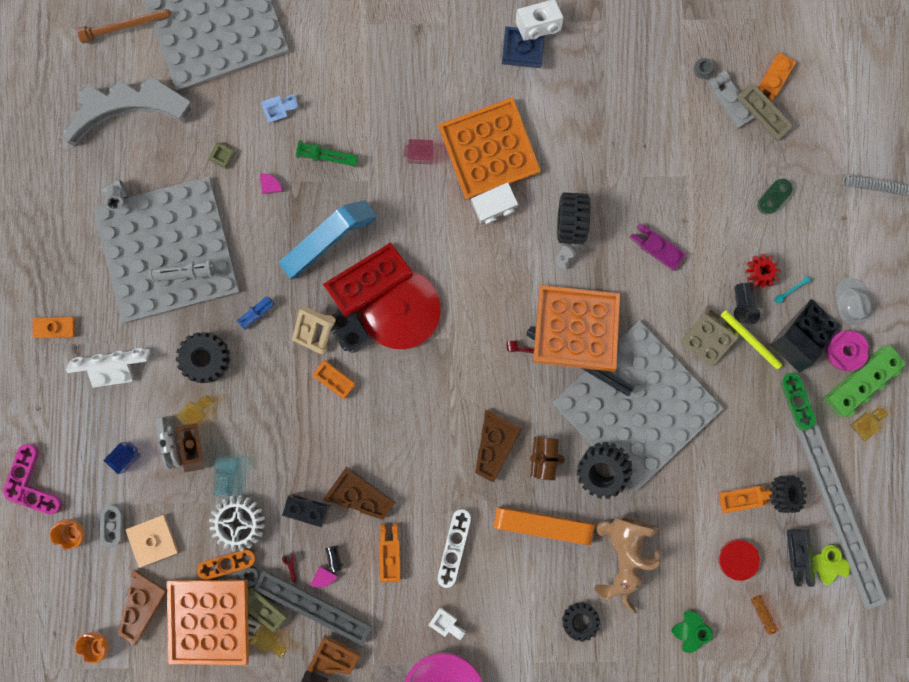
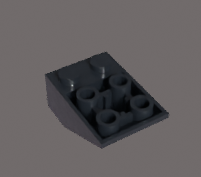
(805, 336)

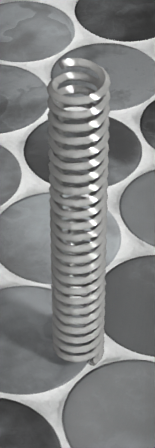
(876, 186)

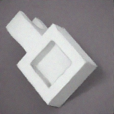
(444, 622)

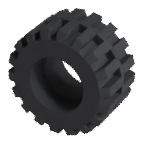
(573, 218)
(597, 483)

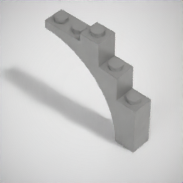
(123, 99)

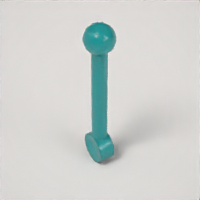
(779, 298)

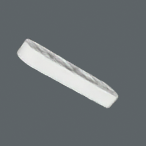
(452, 547)

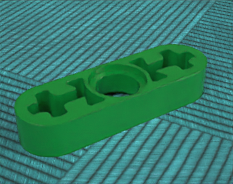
(787, 389)

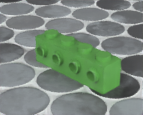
(864, 381)

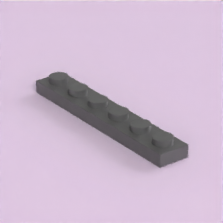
(313, 607)

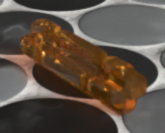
(764, 614)

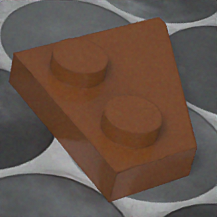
(333, 657)

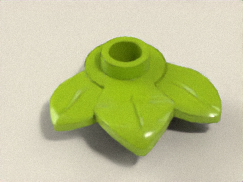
(830, 568)

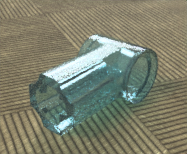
(225, 469)

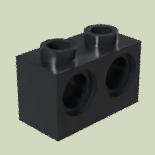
(353, 326)
(306, 510)

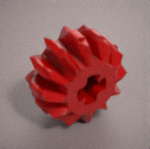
(771, 271)

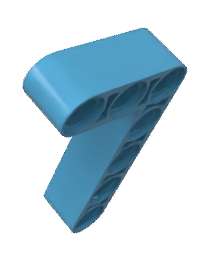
(326, 235)

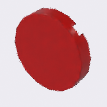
(739, 560)

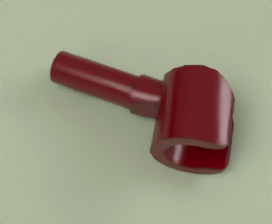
(512, 346)
(290, 566)

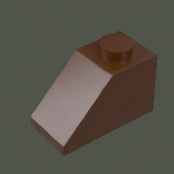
(190, 447)

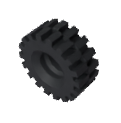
(217, 351)

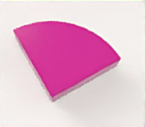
(270, 184)
(323, 577)

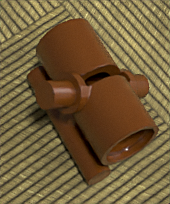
(545, 458)

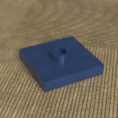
(521, 52)

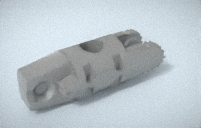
(168, 443)

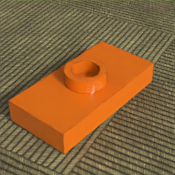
(54, 327)
(334, 379)

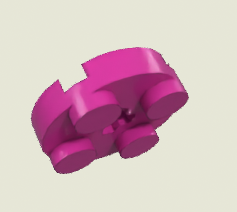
(858, 352)

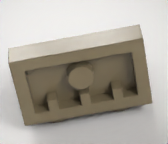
(710, 336)

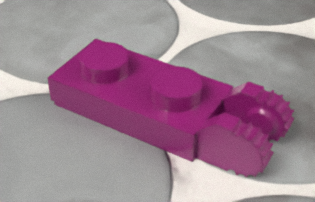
(659, 248)

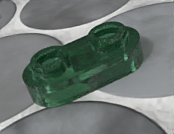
(775, 195)

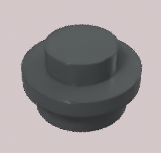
(703, 68)

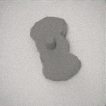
(565, 255)

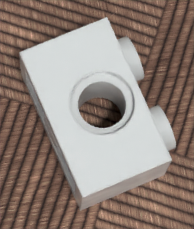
(539, 20)

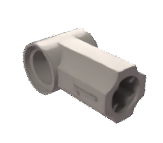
(114, 195)

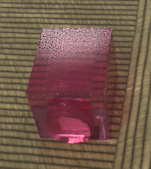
(419, 151)

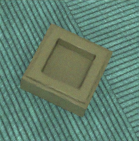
(222, 155)

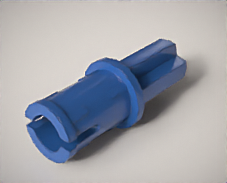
(255, 312)

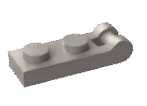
(727, 99)

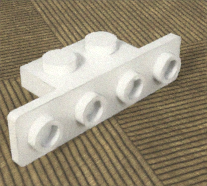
(109, 368)

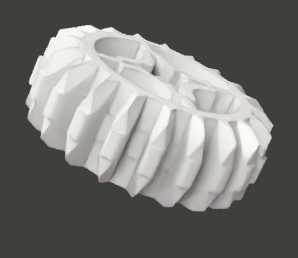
(236, 531)

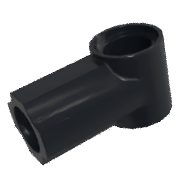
(745, 303)

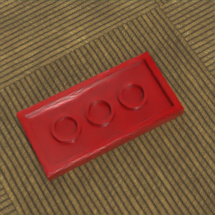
(368, 279)

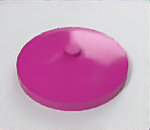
(443, 668)

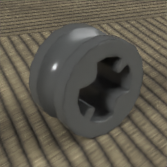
(251, 569)

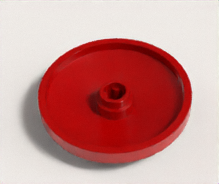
(403, 314)

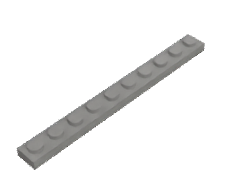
(840, 515)

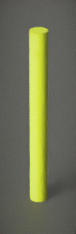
(751, 339)

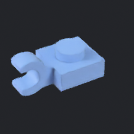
(276, 108)

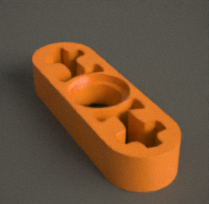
(242, 565)

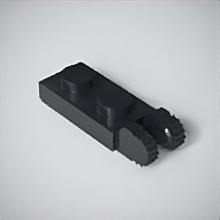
(801, 556)

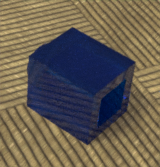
(122, 457)

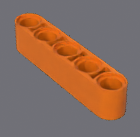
(543, 525)

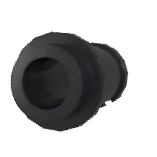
(333, 559)

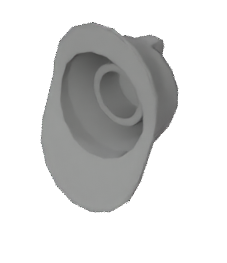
(852, 301)

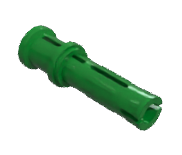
(316, 149)

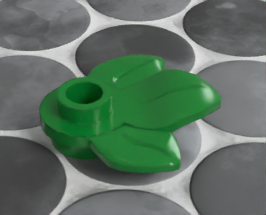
(689, 632)

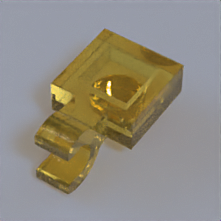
(193, 412)
(867, 424)
(266, 640)

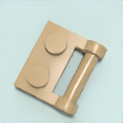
(307, 326)

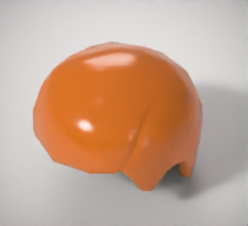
(67, 534)
(92, 647)

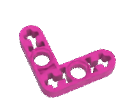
(23, 489)

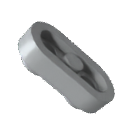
(110, 525)

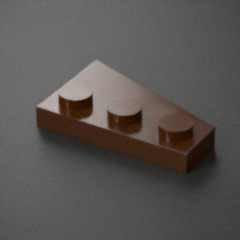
(495, 444)
(357, 493)

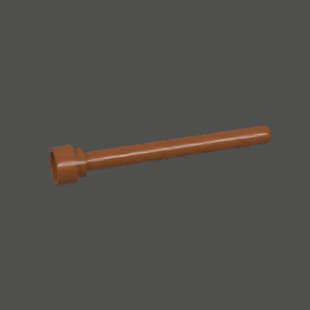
(86, 33)

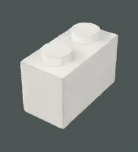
(494, 203)

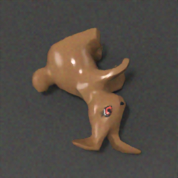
(627, 541)

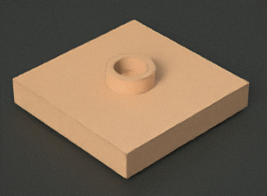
(152, 541)

